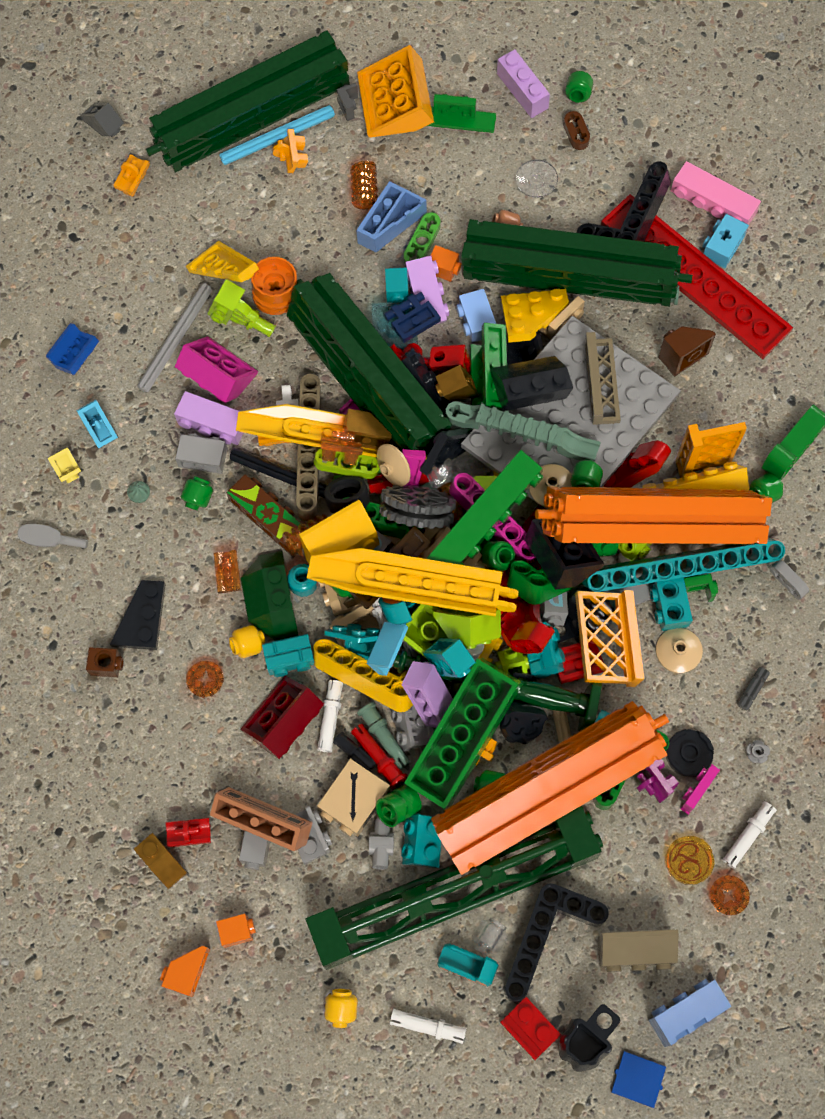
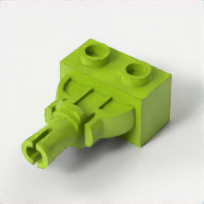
(230, 307)

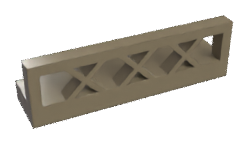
(594, 379)

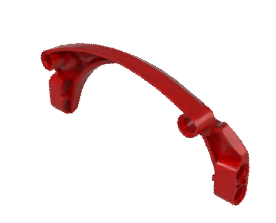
(523, 628)

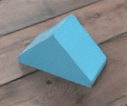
(96, 424)

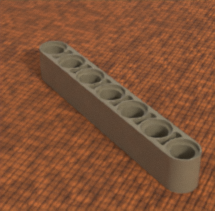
(308, 476)

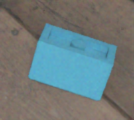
(387, 647)

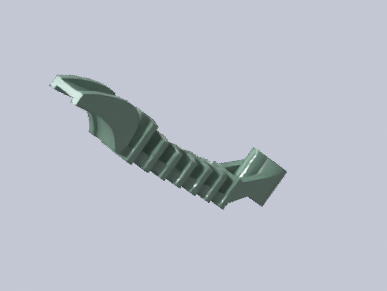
(567, 442)

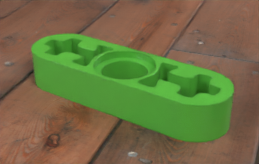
(421, 231)

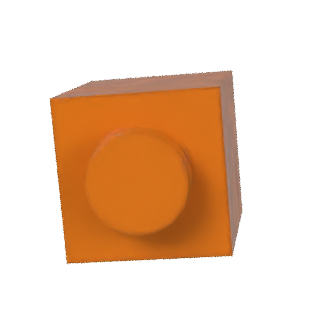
(447, 262)
(235, 930)

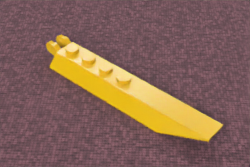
(293, 424)
(413, 580)

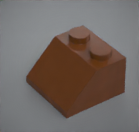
(685, 347)

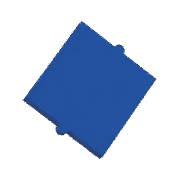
(638, 1079)

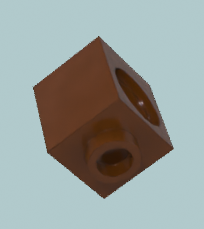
(95, 658)

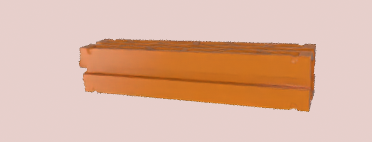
(655, 515)
(550, 785)

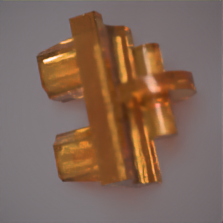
(331, 445)
(227, 571)

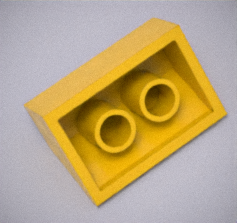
(340, 532)

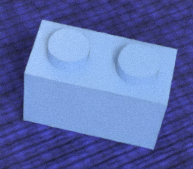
(475, 311)

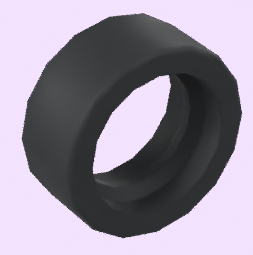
(346, 485)

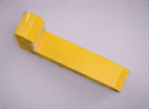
(357, 674)

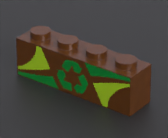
(263, 509)

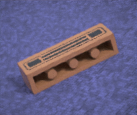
(261, 819)

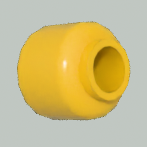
(246, 641)
(340, 1007)

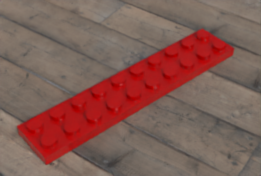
(715, 289)

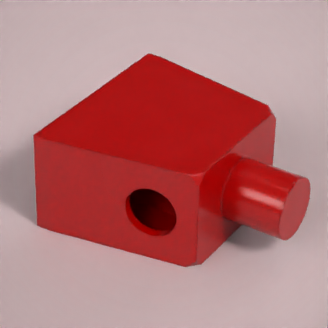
(448, 357)

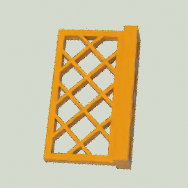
(708, 447)
(627, 640)

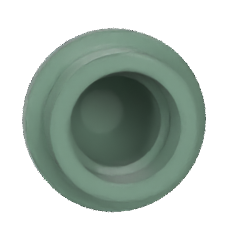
(138, 492)

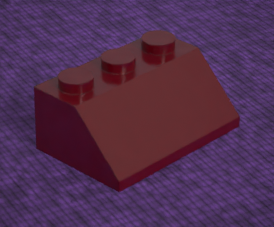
(282, 716)

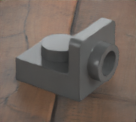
(346, 101)

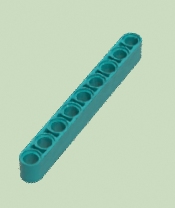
(694, 564)

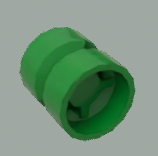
(398, 806)

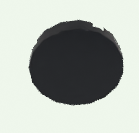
(689, 752)

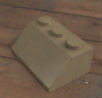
(638, 950)

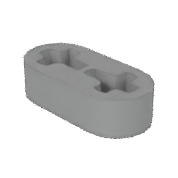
(789, 579)

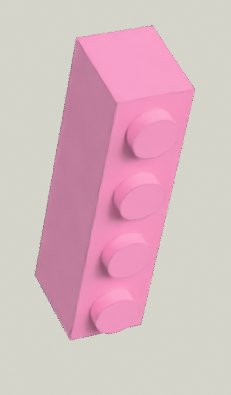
(714, 194)

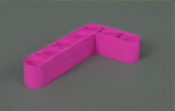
(474, 491)

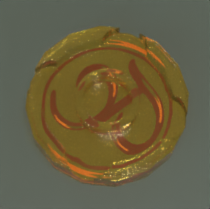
(689, 860)

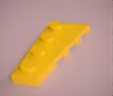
(223, 263)

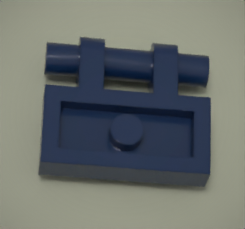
(415, 321)

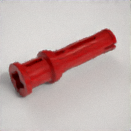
(385, 764)

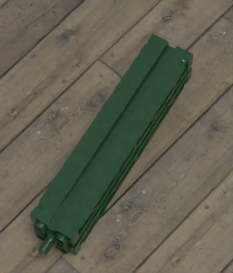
(248, 102)
(572, 262)
(365, 363)

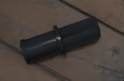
(354, 751)

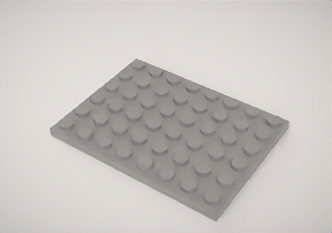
(641, 398)

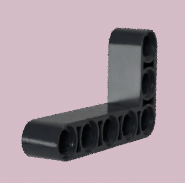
(642, 209)
(542, 932)

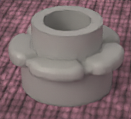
(753, 756)

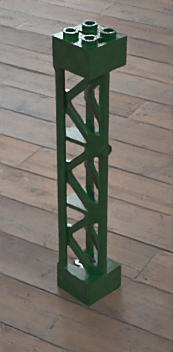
(570, 838)

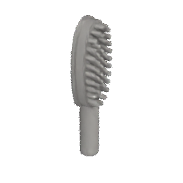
(46, 536)

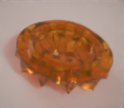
(197, 671)
(741, 895)

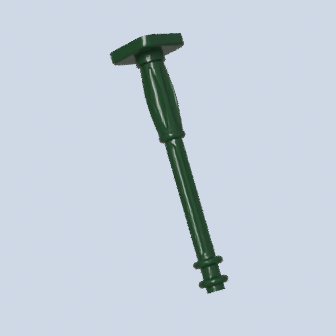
(537, 694)

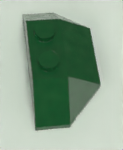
(269, 597)

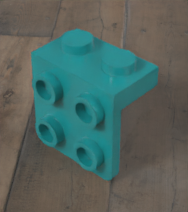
(356, 639)

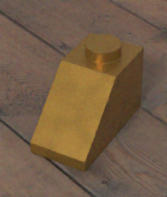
(456, 384)
(366, 429)
(160, 861)

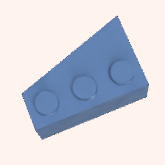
(390, 216)
(689, 1012)

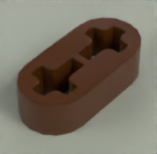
(580, 129)

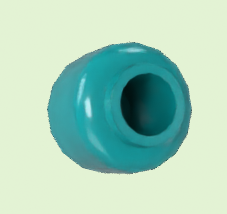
(299, 583)

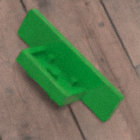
(461, 114)

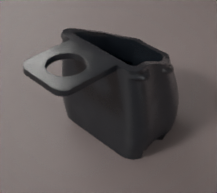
(571, 623)
(522, 720)
(585, 1042)

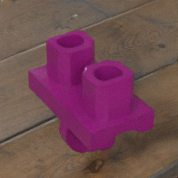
(655, 783)

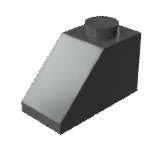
(102, 119)

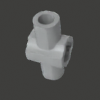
(381, 845)

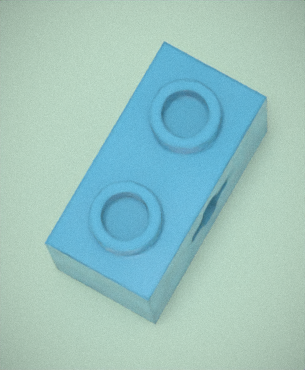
(732, 232)

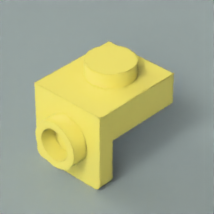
(65, 465)

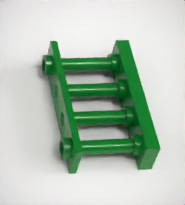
(483, 358)

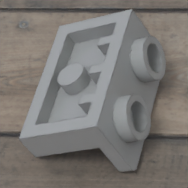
(411, 729)
(317, 842)

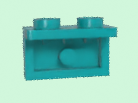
(421, 842)

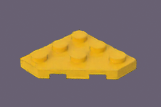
(531, 311)

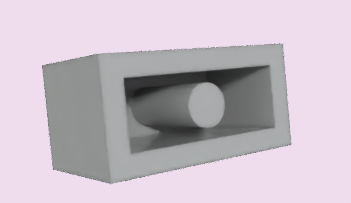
(201, 453)

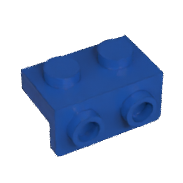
(71, 349)

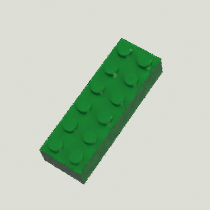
(489, 510)
(463, 733)

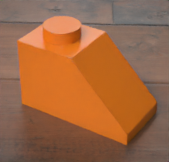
(185, 971)

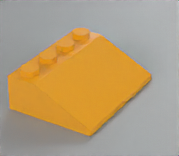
(395, 94)

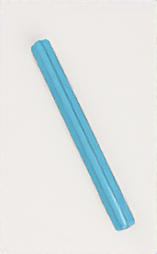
(277, 134)

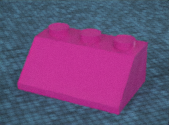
(215, 368)

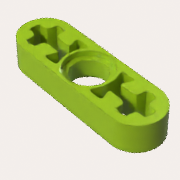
(362, 472)

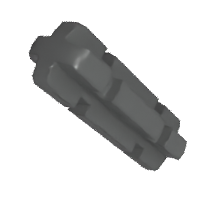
(753, 688)

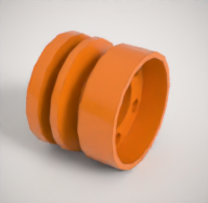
(273, 285)

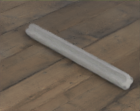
(174, 337)

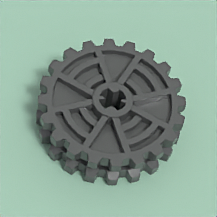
(417, 506)

